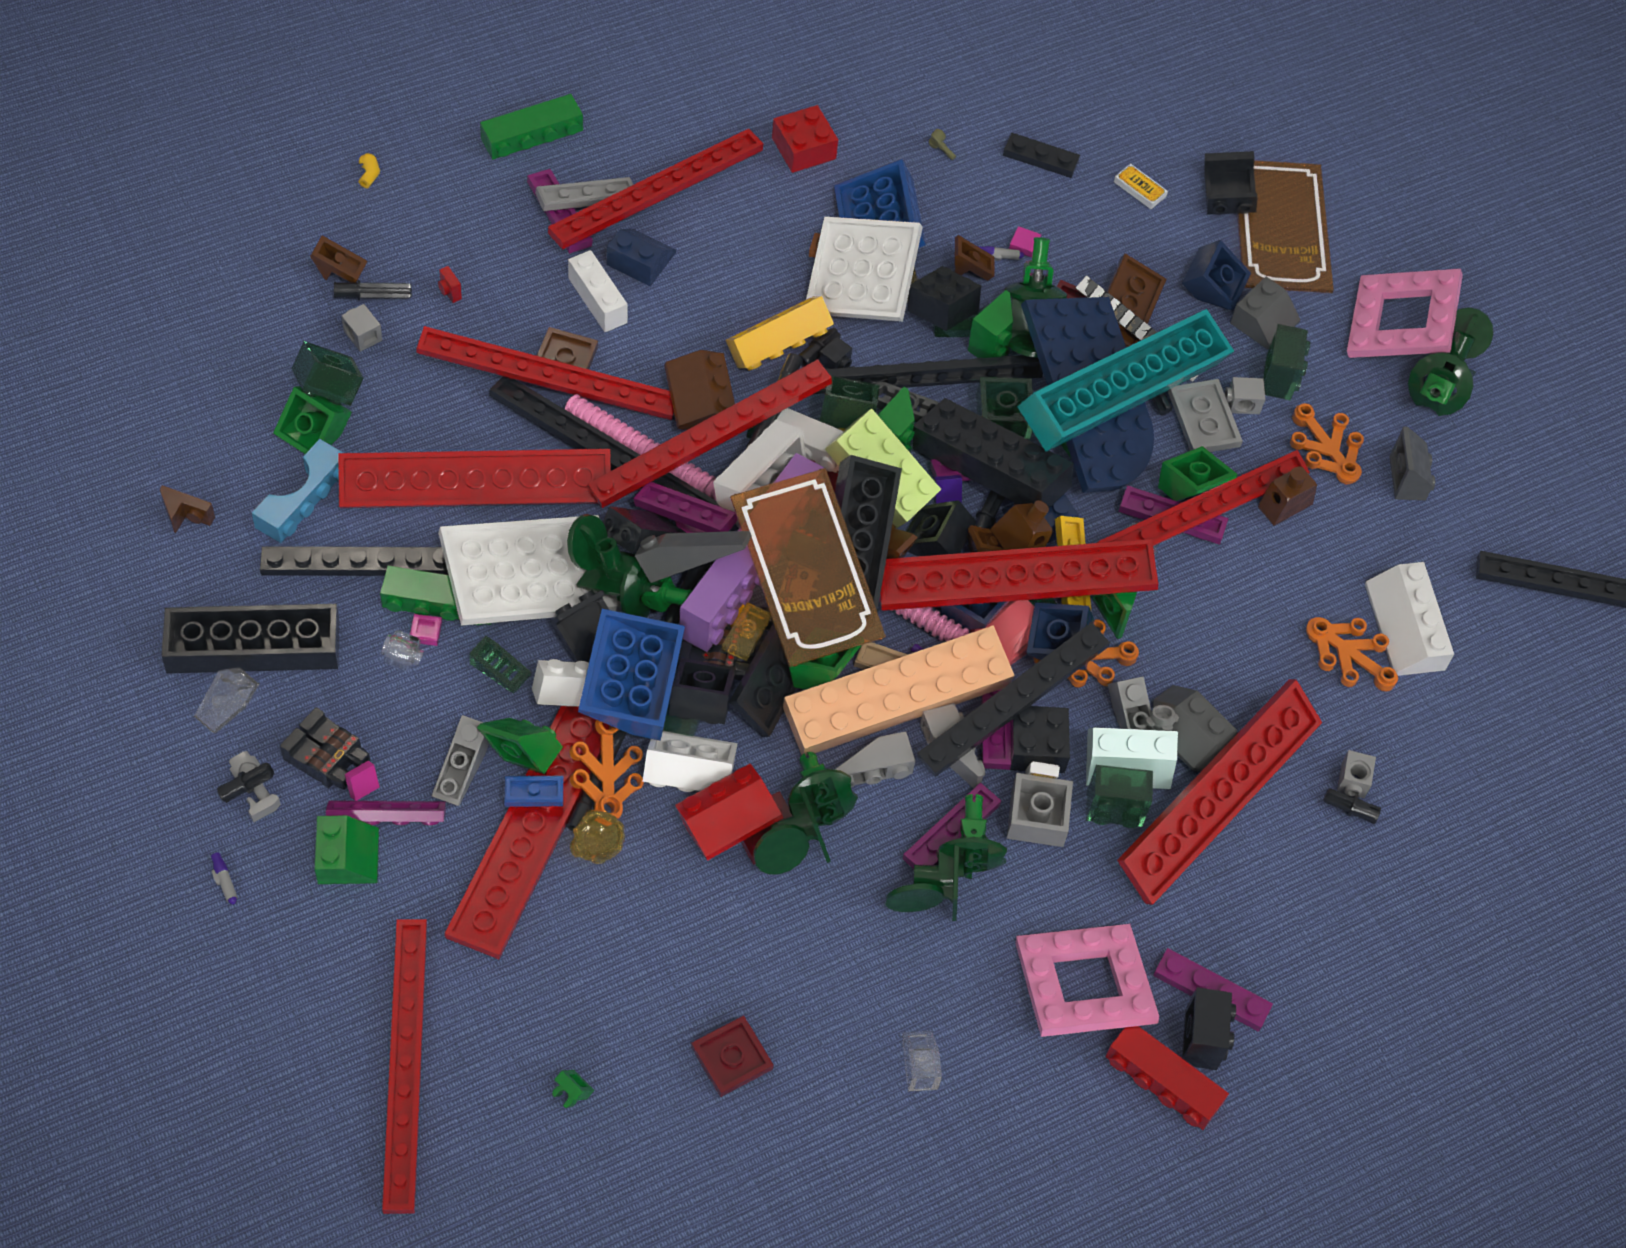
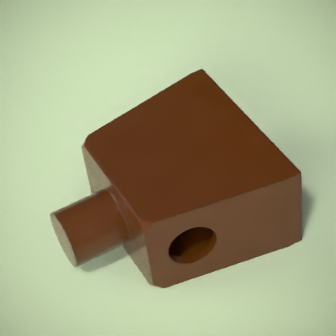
(1294, 490)
(1023, 527)

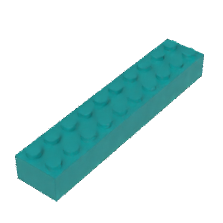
(1125, 379)

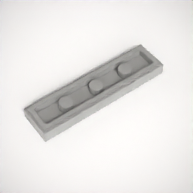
(579, 194)

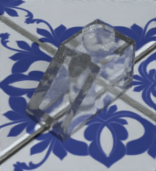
(226, 698)
(921, 1061)

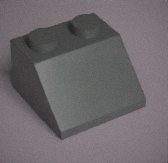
(1262, 311)
(1411, 467)

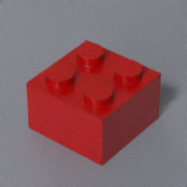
(804, 138)

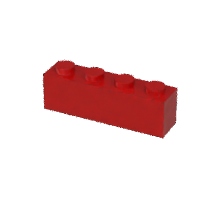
(1167, 1076)

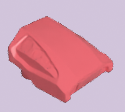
(1013, 628)

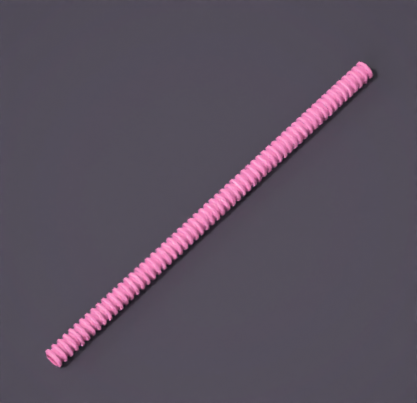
(700, 480)

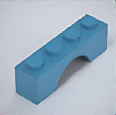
(281, 514)

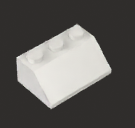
(688, 761)

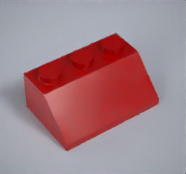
(728, 811)

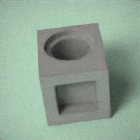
(361, 327)
(1246, 395)
(1359, 765)

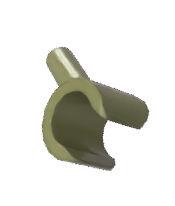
(936, 141)

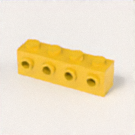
(780, 332)

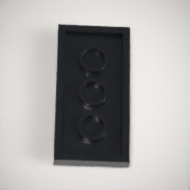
(764, 686)

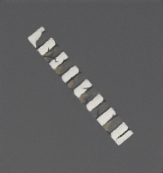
(1123, 314)

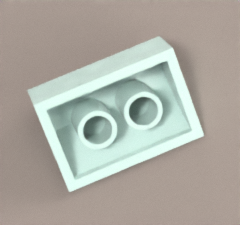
(1135, 750)

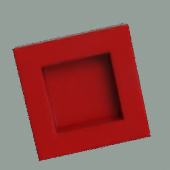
(449, 284)

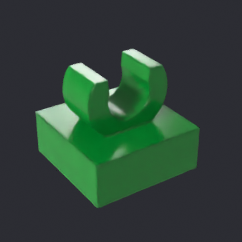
(574, 1085)

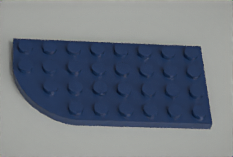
(1067, 339)

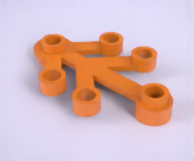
(1326, 445)
(1350, 650)
(1117, 653)
(606, 772)

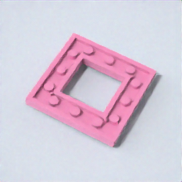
(1437, 337)
(1055, 1016)

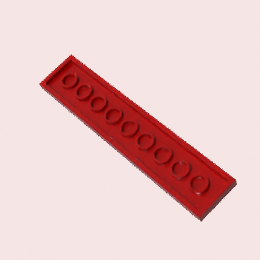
(470, 478)
(1019, 574)
(1219, 792)
(522, 847)

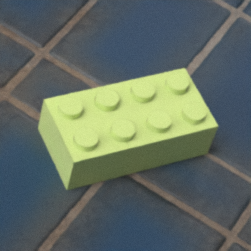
(874, 441)

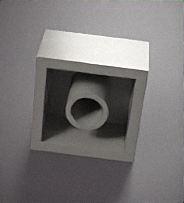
(1040, 809)

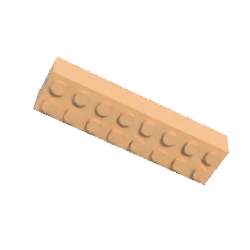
(897, 691)

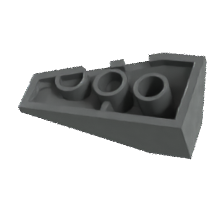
(682, 551)

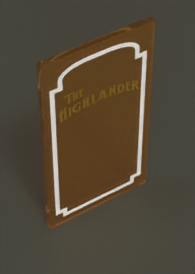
(1289, 230)
(807, 567)

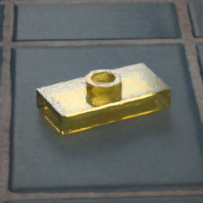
(746, 631)

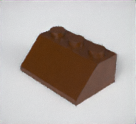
(698, 387)

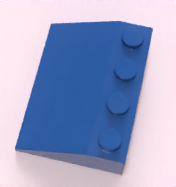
(880, 195)
(631, 673)

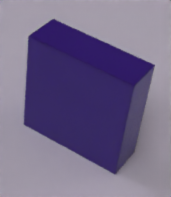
(950, 488)

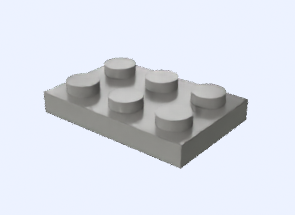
(1205, 416)

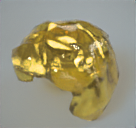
(597, 837)

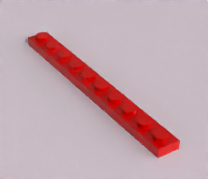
(654, 188)
(545, 372)
(709, 433)
(1210, 503)
(405, 1067)

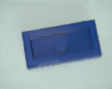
(533, 791)

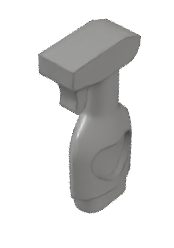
(267, 803)

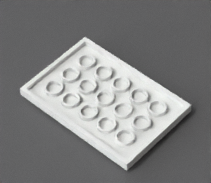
(512, 570)

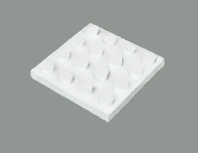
(865, 267)

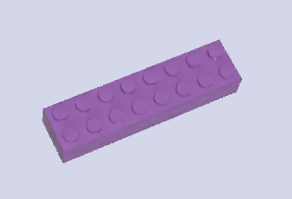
(727, 583)

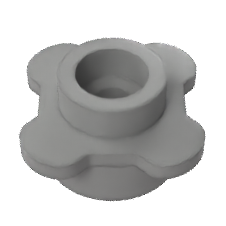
(1162, 718)

